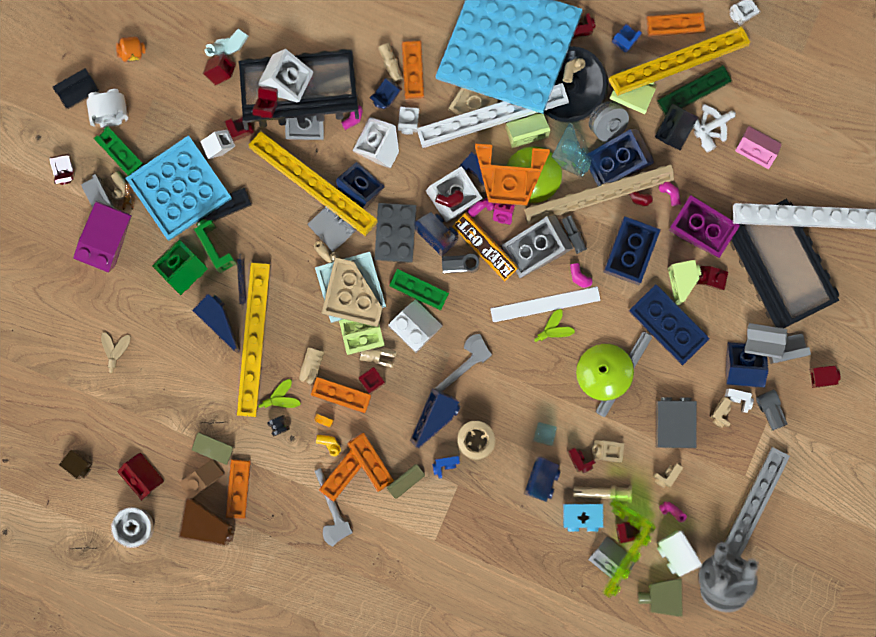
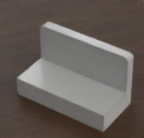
(96, 192)
(766, 340)
(794, 349)
(608, 557)

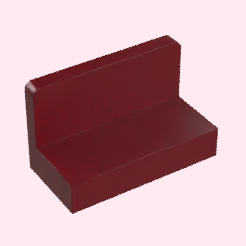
(140, 476)

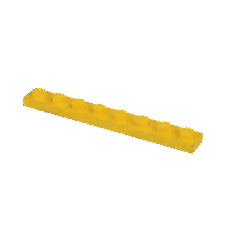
(679, 61)
(313, 183)
(253, 340)

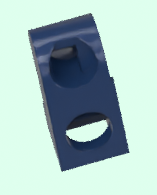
(472, 164)

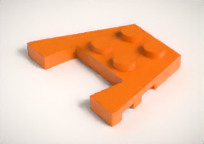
(509, 183)

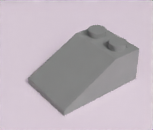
(538, 245)

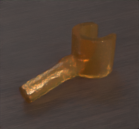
(127, 200)

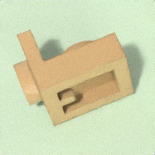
(721, 409)
(608, 451)
(671, 473)

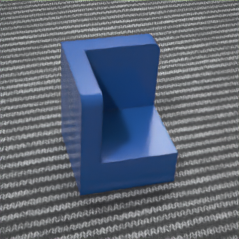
(626, 38)

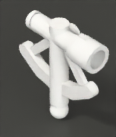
(702, 130)

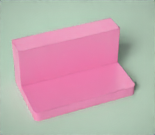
(758, 147)

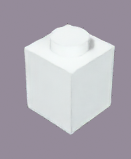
(218, 143)

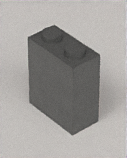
(676, 423)

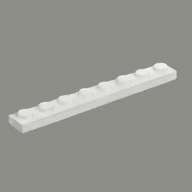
(483, 119)
(804, 216)

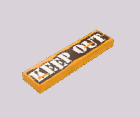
(485, 246)

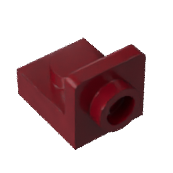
(585, 30)
(577, 459)

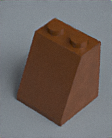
(204, 525)

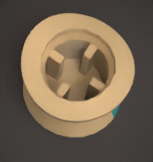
(476, 440)

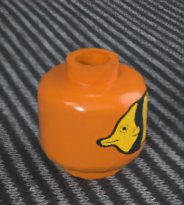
(130, 49)

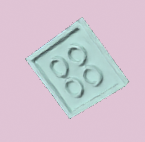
(365, 266)

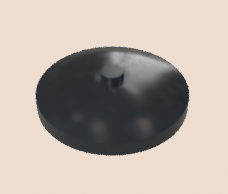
(585, 91)

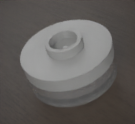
(608, 120)

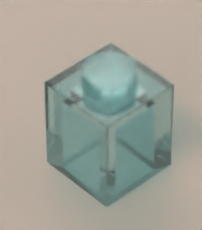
(544, 434)

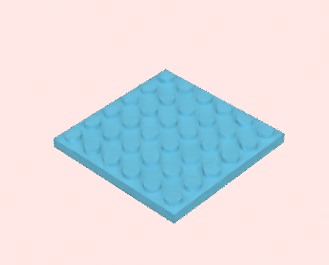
(510, 49)

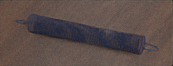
(241, 278)

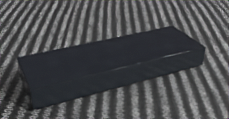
(238, 202)

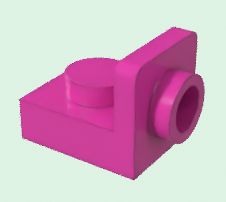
(503, 213)

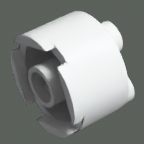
(106, 108)
(123, 521)

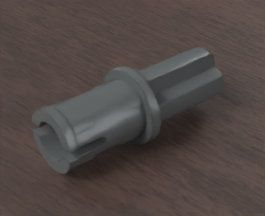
(574, 234)

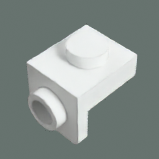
(743, 11)

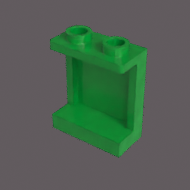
(220, 264)

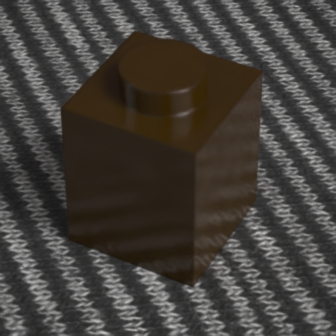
(76, 465)

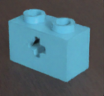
(571, 514)

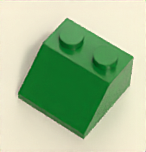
(180, 267)

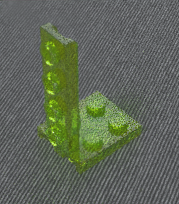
(633, 553)

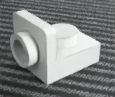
(408, 120)
(736, 396)

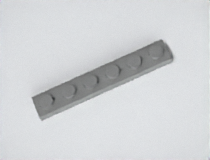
(756, 501)

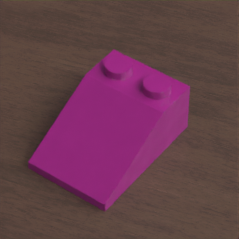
(703, 227)
(102, 237)

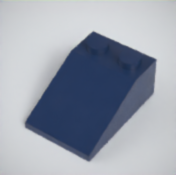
(620, 158)
(436, 233)
(213, 314)
(435, 415)
(542, 479)

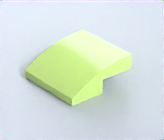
(360, 337)

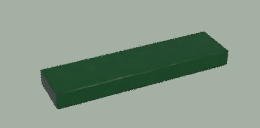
(695, 90)

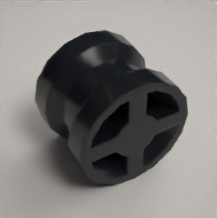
(278, 425)

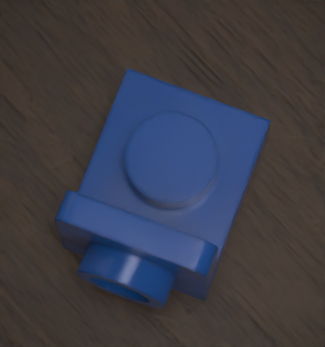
(449, 463)

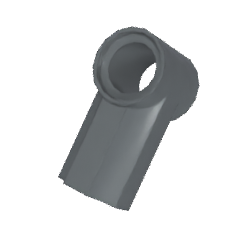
(457, 264)
(770, 405)

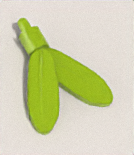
(550, 329)
(277, 397)

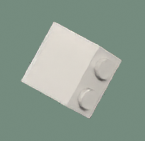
(286, 75)
(447, 185)
(415, 326)
(678, 553)

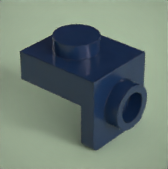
(385, 94)

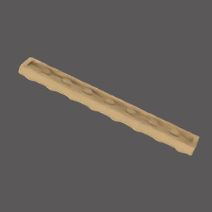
(599, 194)

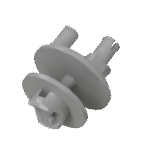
(727, 580)

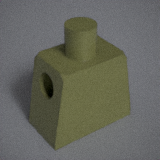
(663, 597)

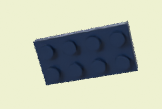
(668, 324)

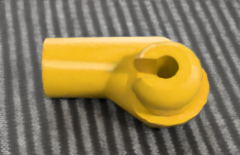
(330, 442)

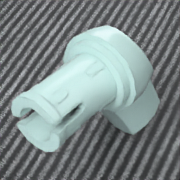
(227, 45)

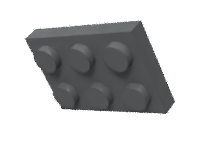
(395, 232)

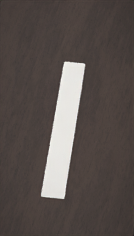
(545, 304)

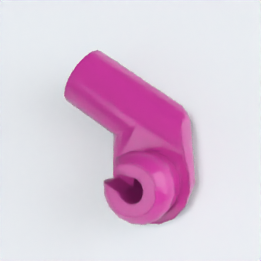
(351, 121)
(673, 191)
(479, 206)
(578, 278)
(675, 511)

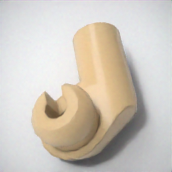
(572, 67)
(119, 192)
(324, 253)

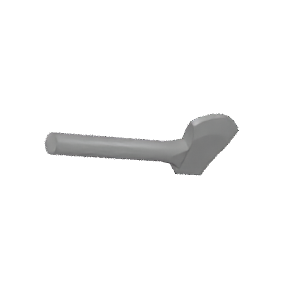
(479, 354)
(340, 529)

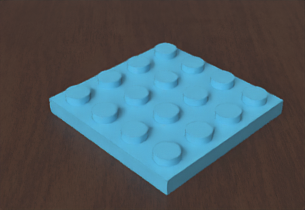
(178, 188)

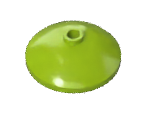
(549, 178)
(611, 383)

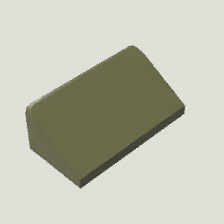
(212, 448)
(405, 481)

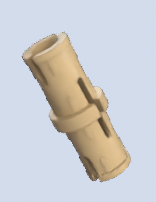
(390, 62)

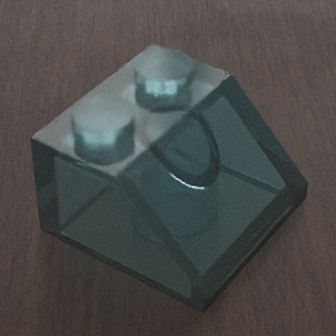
(572, 152)

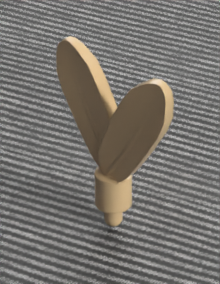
(113, 353)

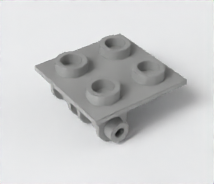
(331, 228)

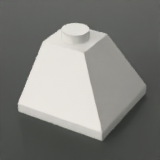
(378, 142)

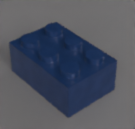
(631, 251)

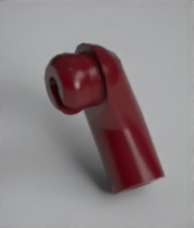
(641, 199)
(450, 201)

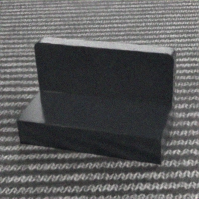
(75, 88)
(676, 127)

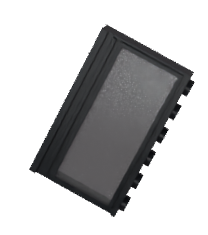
(328, 91)
(784, 271)

